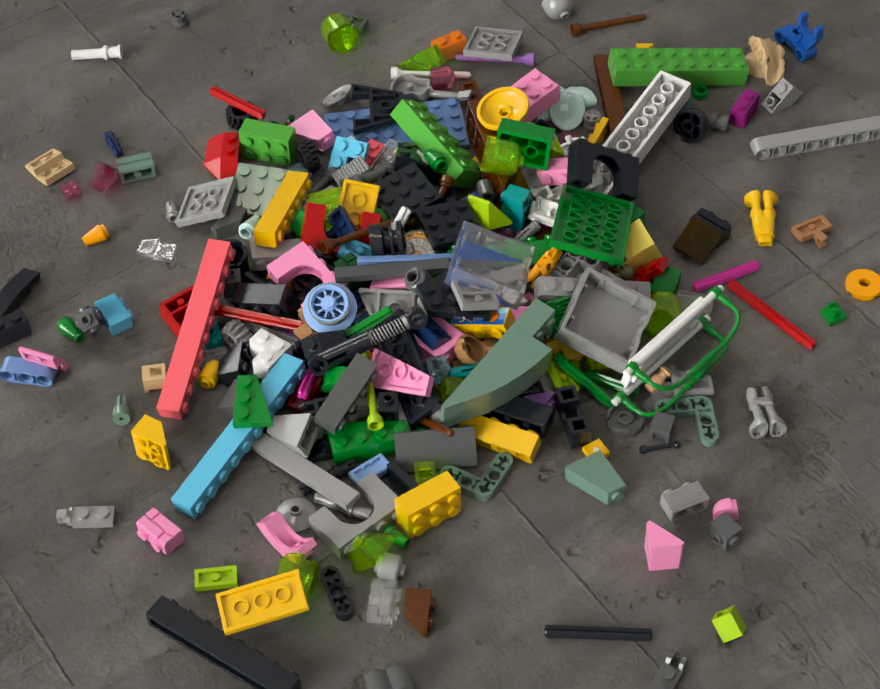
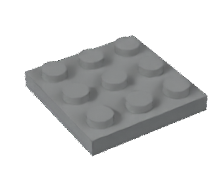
(493, 43)
(206, 201)

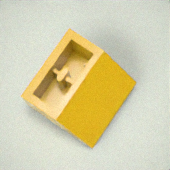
(151, 442)

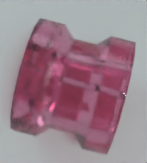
(70, 189)

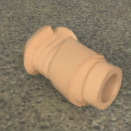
(658, 378)

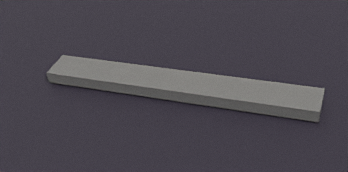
(305, 471)

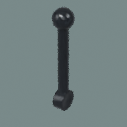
(643, 449)

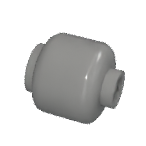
(390, 567)

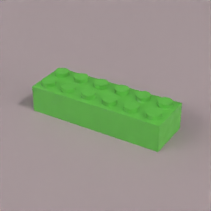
(429, 134)

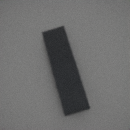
(16, 290)

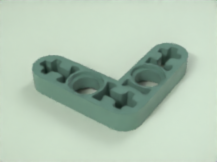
(699, 413)
(480, 484)

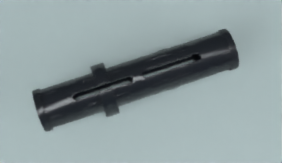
(336, 471)

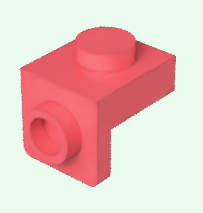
(374, 150)

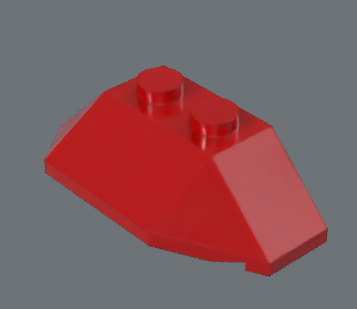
(223, 155)

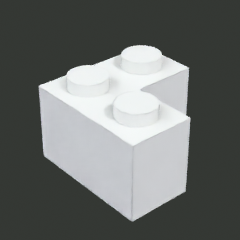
(267, 351)

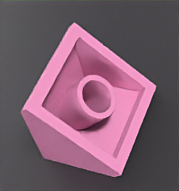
(662, 548)

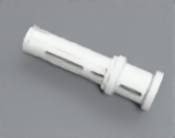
(104, 52)

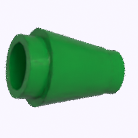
(436, 161)
(68, 328)

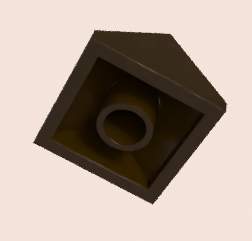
(697, 240)

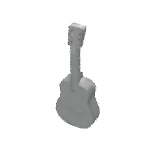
(420, 89)

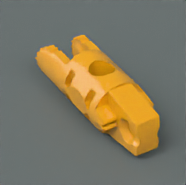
(544, 265)

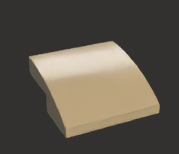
(50, 167)

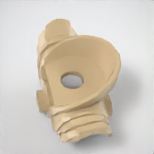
(757, 60)

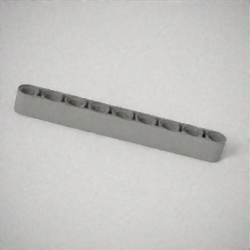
(816, 138)

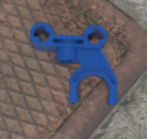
(800, 37)

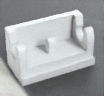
(543, 211)

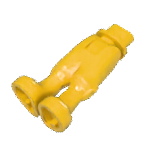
(762, 220)

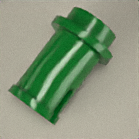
(401, 540)

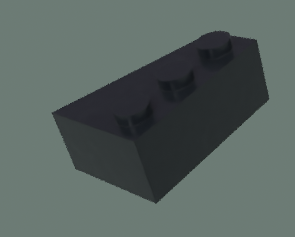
(267, 299)

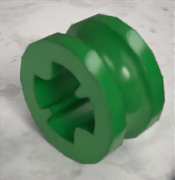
(700, 88)

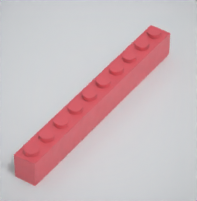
(195, 330)

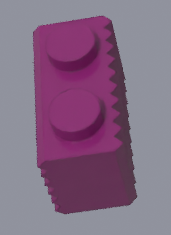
(744, 108)

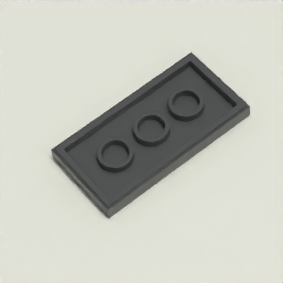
(436, 447)

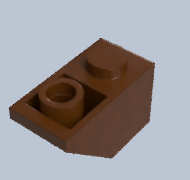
(418, 609)

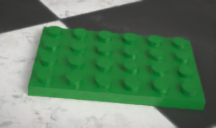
(592, 225)

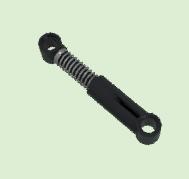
(364, 341)

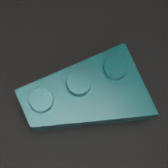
(516, 206)

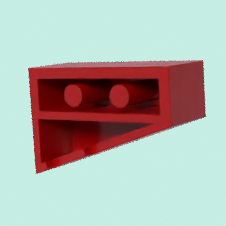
(174, 309)

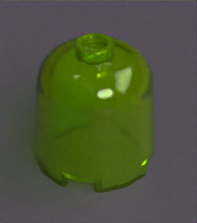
(339, 33)
(501, 156)
(666, 310)
(308, 570)

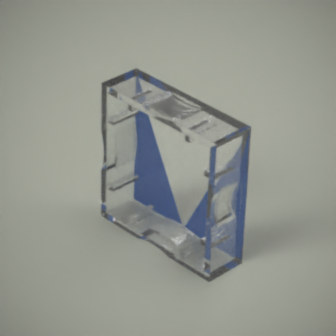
(490, 263)

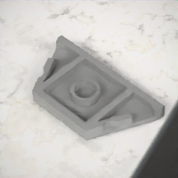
(379, 298)

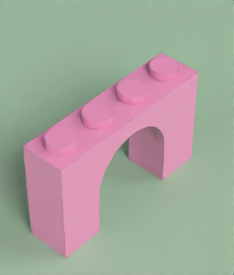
(300, 261)

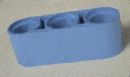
(26, 372)

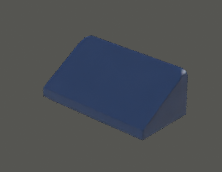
(432, 334)

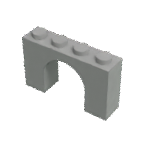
(339, 535)

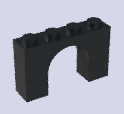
(622, 166)

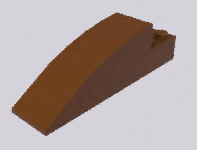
(478, 135)

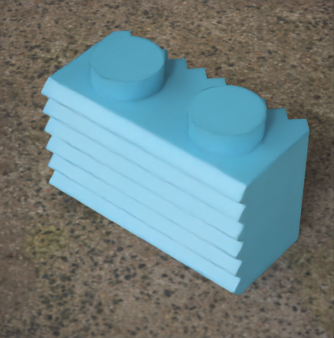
(115, 314)

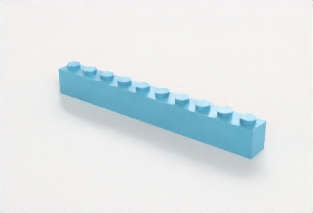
(234, 443)

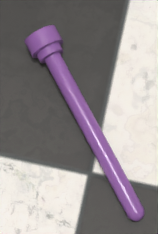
(527, 59)

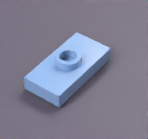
(377, 465)

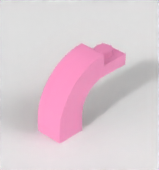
(283, 537)

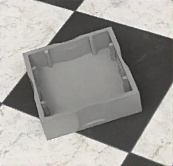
(604, 320)

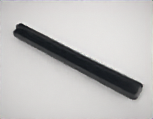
(598, 632)

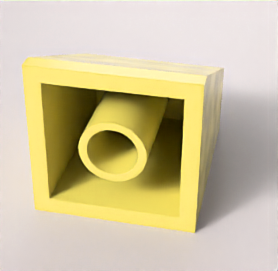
(639, 247)

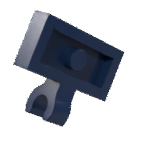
(341, 223)

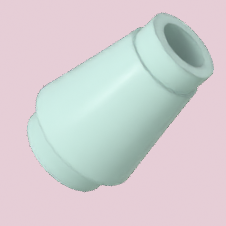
(246, 228)

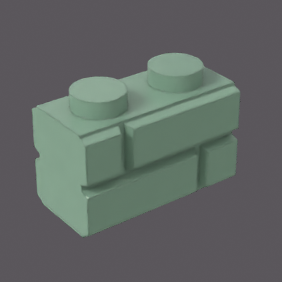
(136, 167)

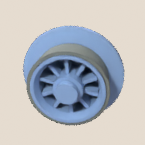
(329, 307)

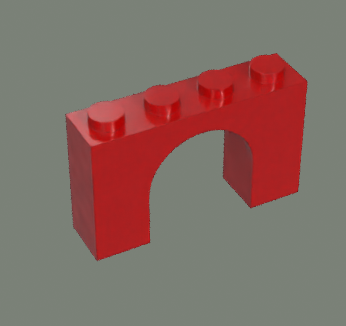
(313, 226)

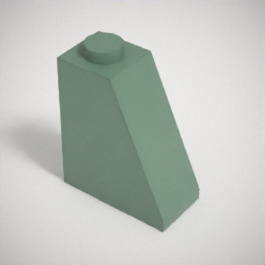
(596, 478)

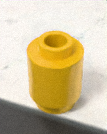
(208, 376)

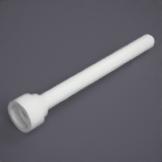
(425, 74)

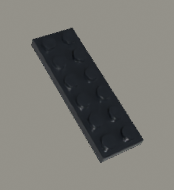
(406, 349)

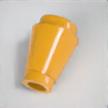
(95, 235)

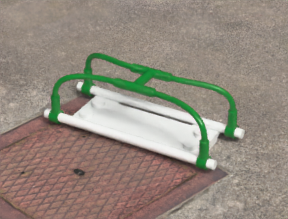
(670, 341)

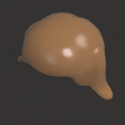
(470, 350)

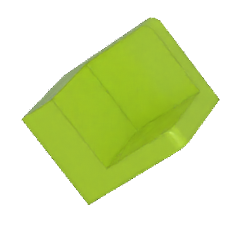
(729, 623)

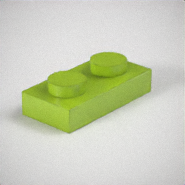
(216, 578)

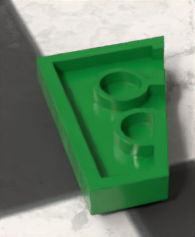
(250, 404)

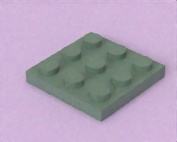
(256, 187)

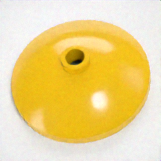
(502, 103)

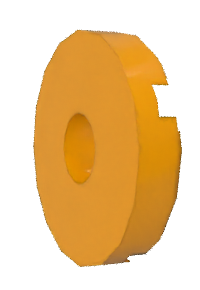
(864, 276)

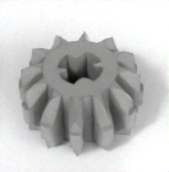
(234, 332)

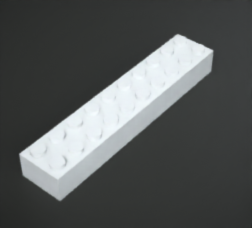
(646, 122)

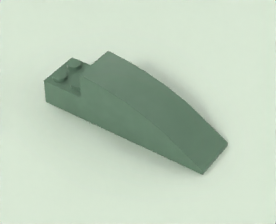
(506, 369)

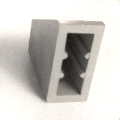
(295, 432)

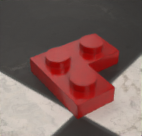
(651, 270)

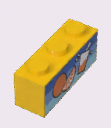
(499, 323)

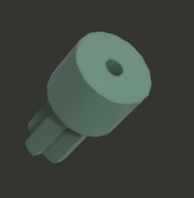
(121, 411)

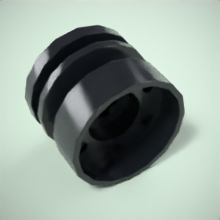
(387, 241)

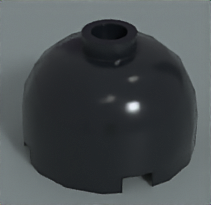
(691, 125)

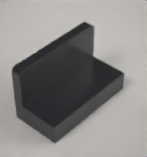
(398, 479)

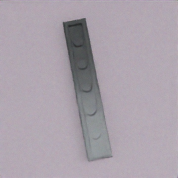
(388, 270)

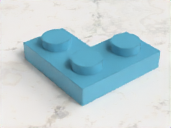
(346, 149)

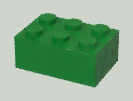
(534, 140)

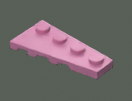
(399, 376)

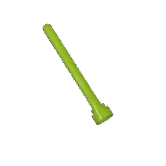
(374, 420)

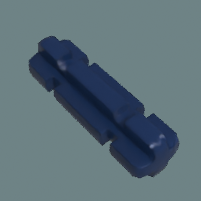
(113, 144)

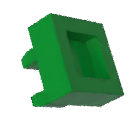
(833, 314)

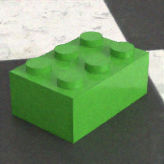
(268, 142)

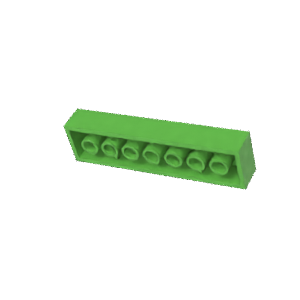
(693, 65)

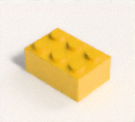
(428, 505)

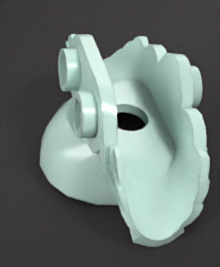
(571, 113)

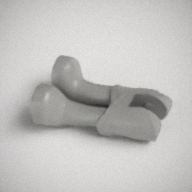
(756, 404)

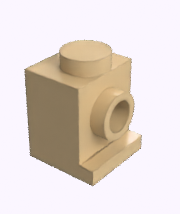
(153, 376)

